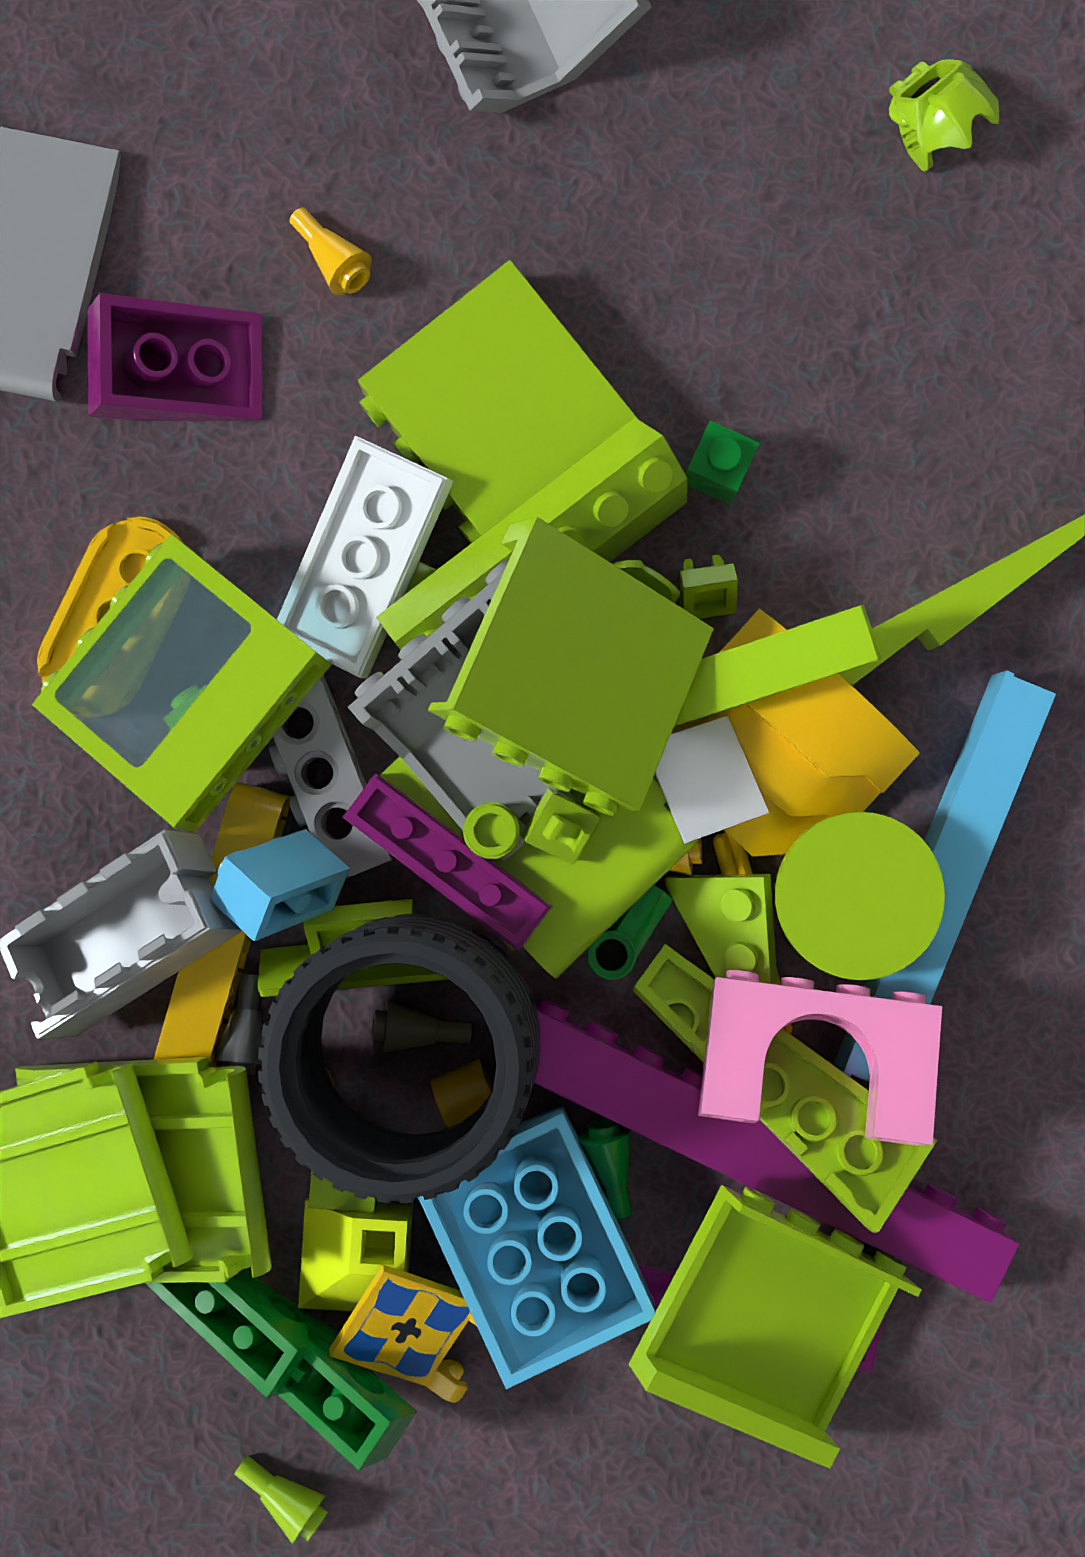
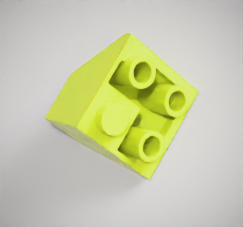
(347, 1250)

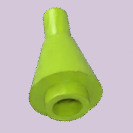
(290, 1504)

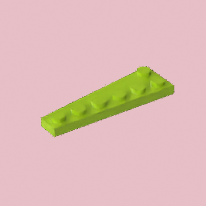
(803, 1099)

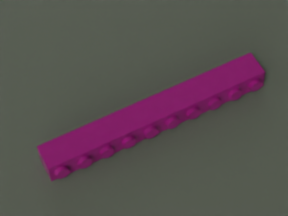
(664, 1106)

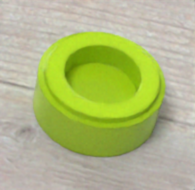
(492, 830)

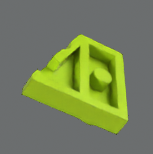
(729, 920)

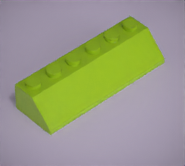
(599, 502)

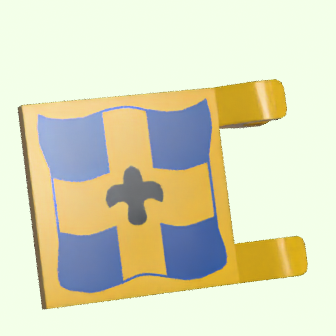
(406, 1331)

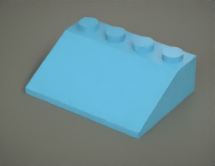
(540, 1252)

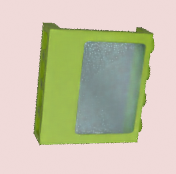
(180, 685)

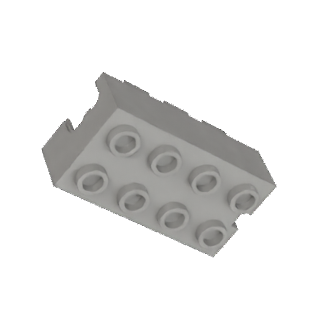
(118, 933)

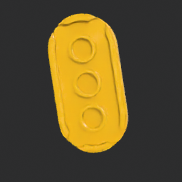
(96, 583)

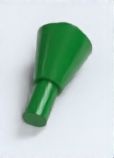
(608, 1152)

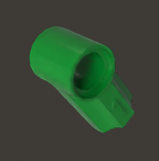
(631, 931)

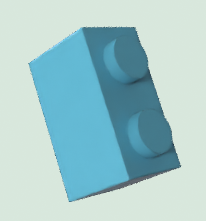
(278, 884)

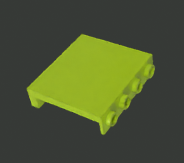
(493, 399)
(576, 670)
(767, 1322)

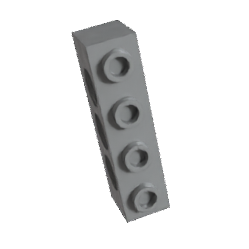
(314, 805)

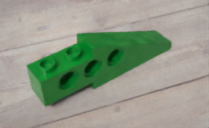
(288, 1356)

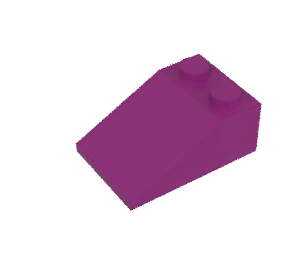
(173, 361)

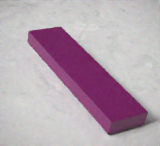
(447, 862)

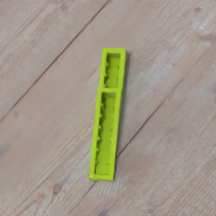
(957, 606)
(780, 663)

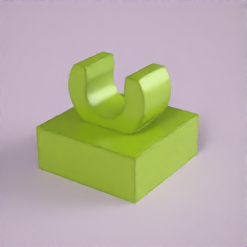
(708, 589)
(560, 826)

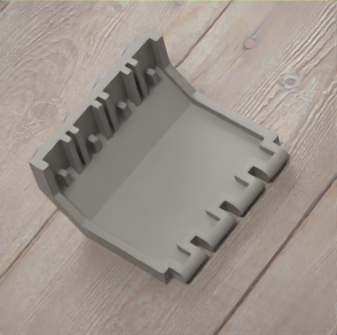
(524, 47)
(451, 768)

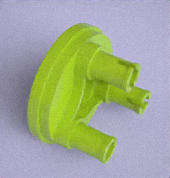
(859, 895)

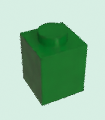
(720, 462)

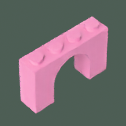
(895, 1035)

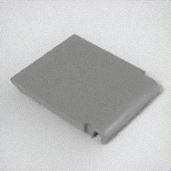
(51, 244)

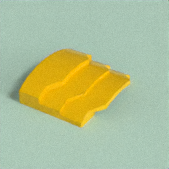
(810, 752)

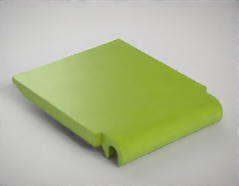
(610, 874)
(210, 1159)
(82, 1190)

